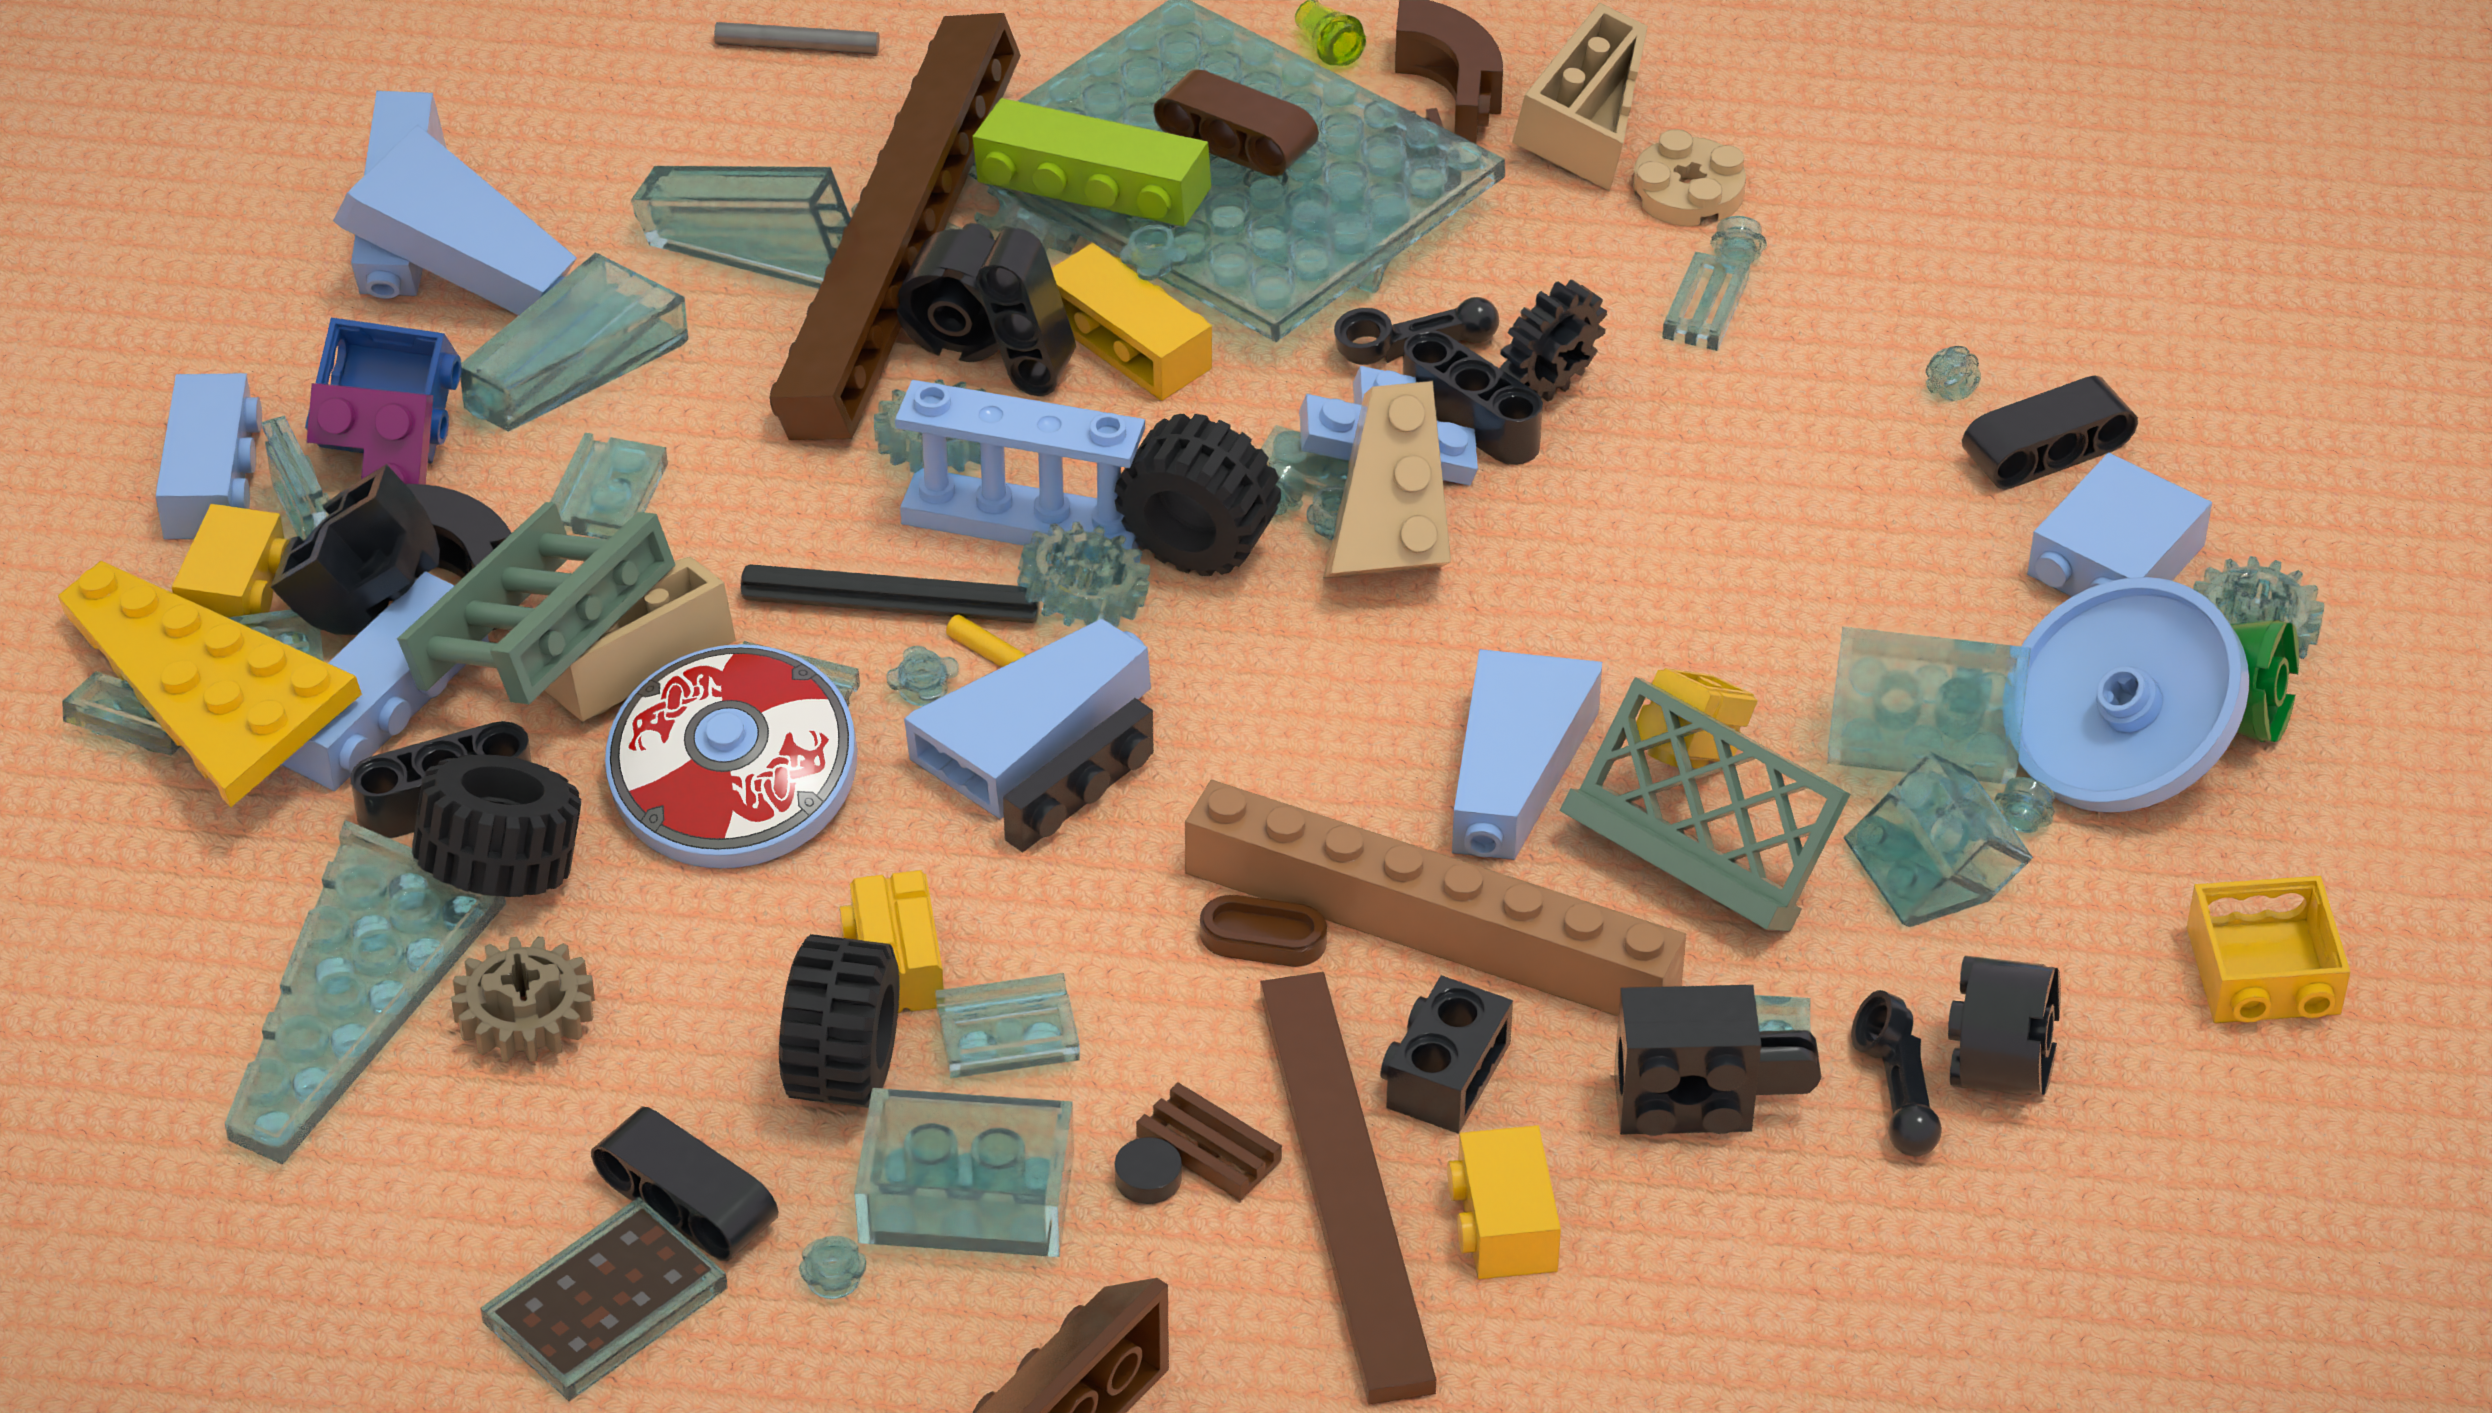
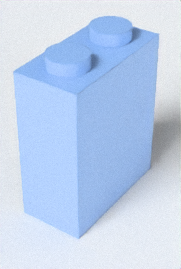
(2118, 527)

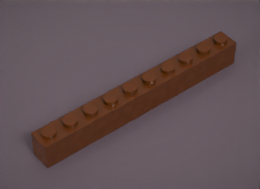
(903, 204)

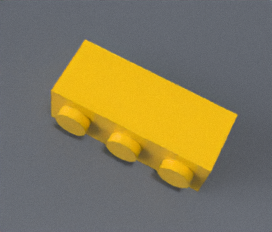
(1133, 322)

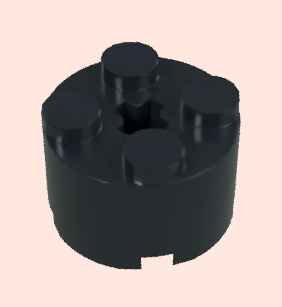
(941, 295)
(2004, 1026)

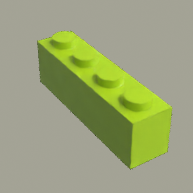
(1092, 162)

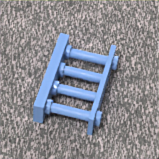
(1004, 510)

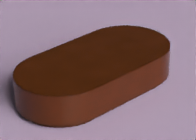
(1263, 930)

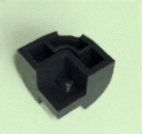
(358, 555)

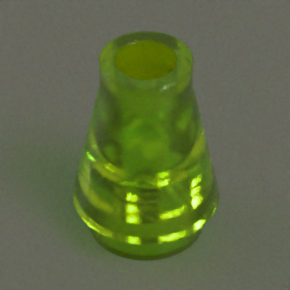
(1333, 34)

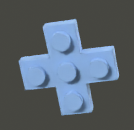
(1331, 425)

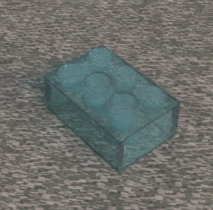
(1924, 695)
(965, 1172)

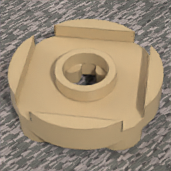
(1715, 172)

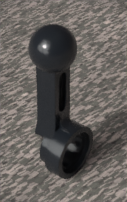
(1472, 321)
(1884, 1031)

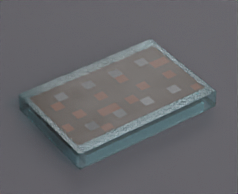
(604, 1298)

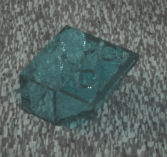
(1937, 843)

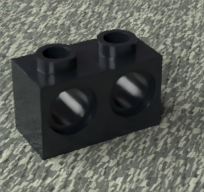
(1447, 1053)

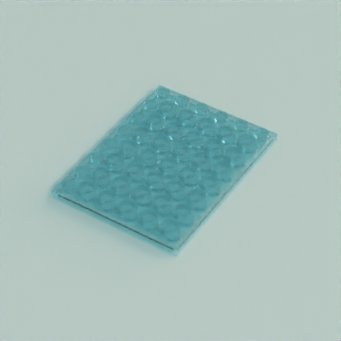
(1262, 242)

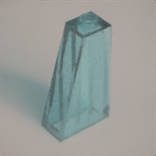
(746, 217)
(571, 342)

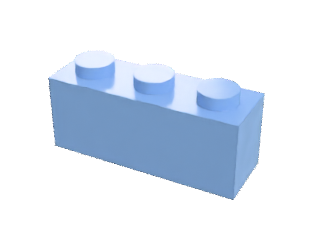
(206, 450)

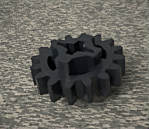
(1554, 338)

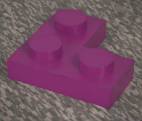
(384, 423)

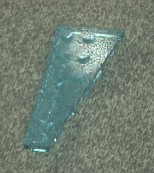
(352, 981)

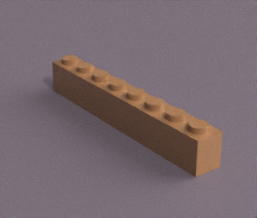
(1427, 900)

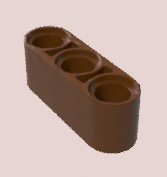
(1237, 122)

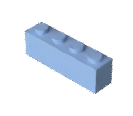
(386, 688)

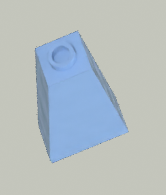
(394, 116)
(453, 224)
(1027, 712)
(1517, 745)

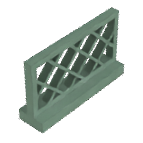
(1682, 854)

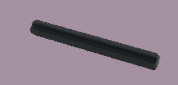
(887, 593)

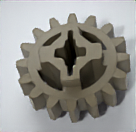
(555, 1005)

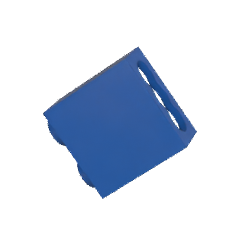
(392, 361)

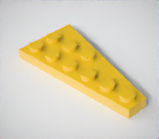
(207, 680)

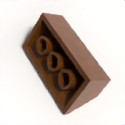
(1097, 1359)

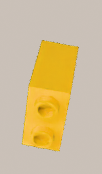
(2268, 960)

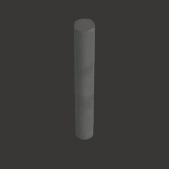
(797, 37)

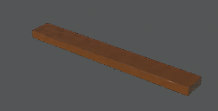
(1347, 1190)

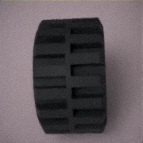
(1198, 494)
(496, 825)
(838, 1020)

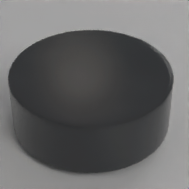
(1148, 1170)

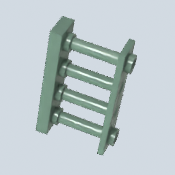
(561, 627)

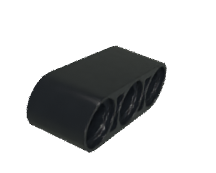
(1026, 311)
(1477, 396)
(2049, 432)
(390, 783)
(685, 1183)

